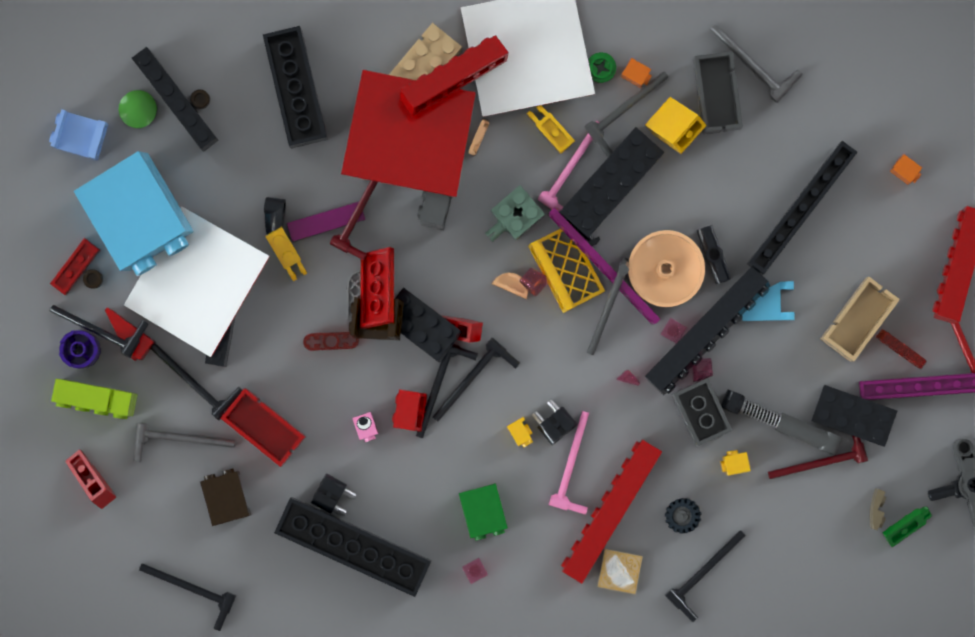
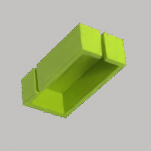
(93, 397)

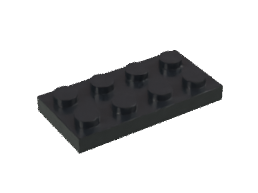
(426, 326)
(854, 415)

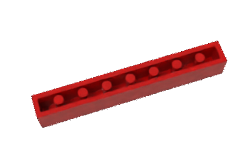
(611, 511)

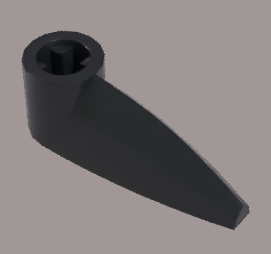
(274, 214)

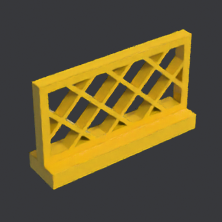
(554, 279)

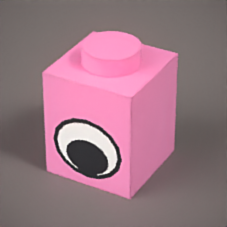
(365, 427)

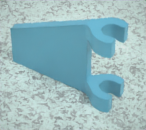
(769, 306)

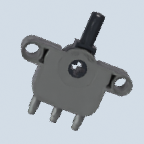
(960, 486)

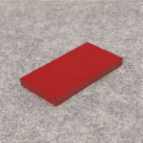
(377, 288)

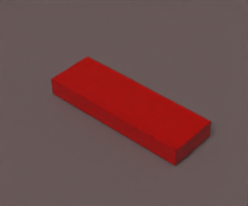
(75, 266)

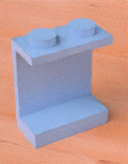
(78, 135)

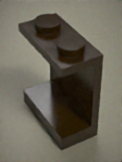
(383, 332)
(224, 497)

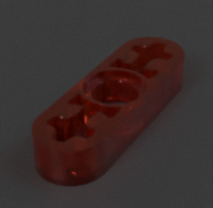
(336, 334)
(901, 349)

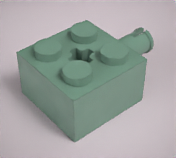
(514, 225)

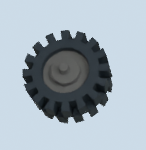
(683, 515)

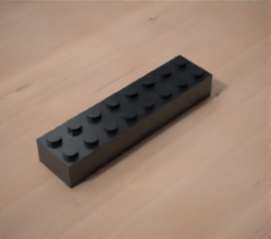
(352, 546)

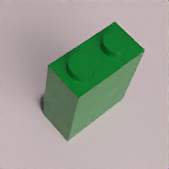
(483, 511)

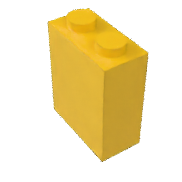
(675, 125)

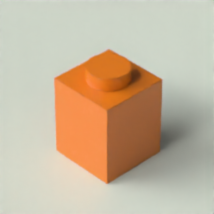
(636, 73)
(906, 169)

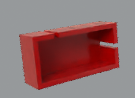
(263, 427)

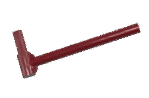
(342, 241)
(857, 453)

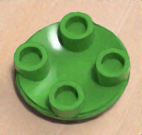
(137, 109)

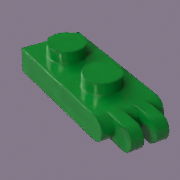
(907, 525)

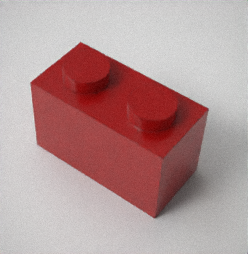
(409, 410)

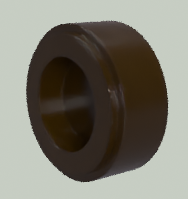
(200, 99)
(92, 279)

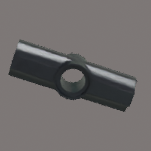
(710, 242)

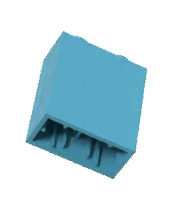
(135, 213)

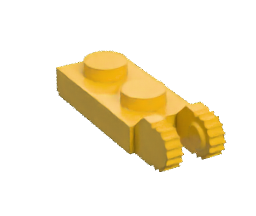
(552, 130)
(285, 251)

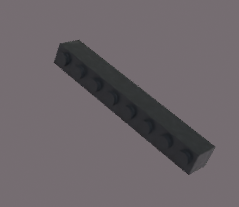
(802, 207)
(707, 331)

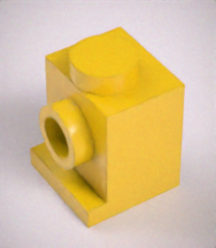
(520, 432)

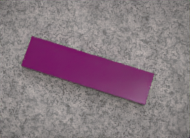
(322, 222)

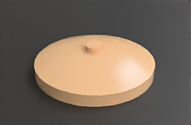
(666, 268)

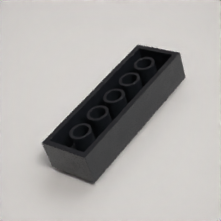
(295, 87)
(611, 183)

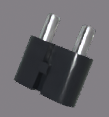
(556, 425)
(329, 493)

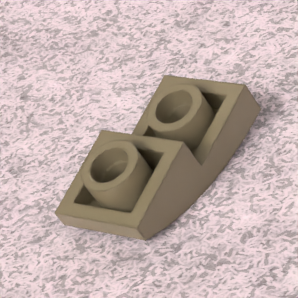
(876, 516)

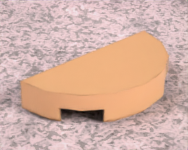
(478, 137)
(511, 283)

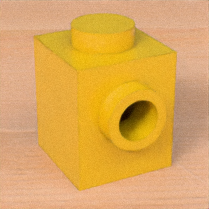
(735, 463)

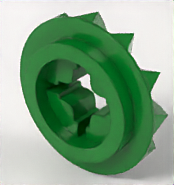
(610, 65)

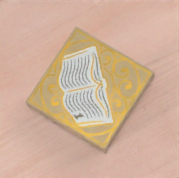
(620, 571)

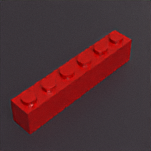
(453, 75)
(958, 271)

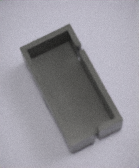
(717, 92)

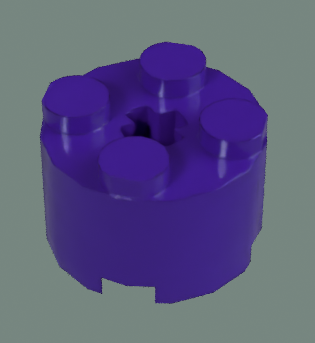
(68, 349)

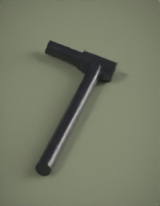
(127, 346)
(494, 349)
(454, 351)
(220, 406)
(677, 597)
(225, 601)

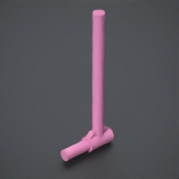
(549, 198)
(560, 500)

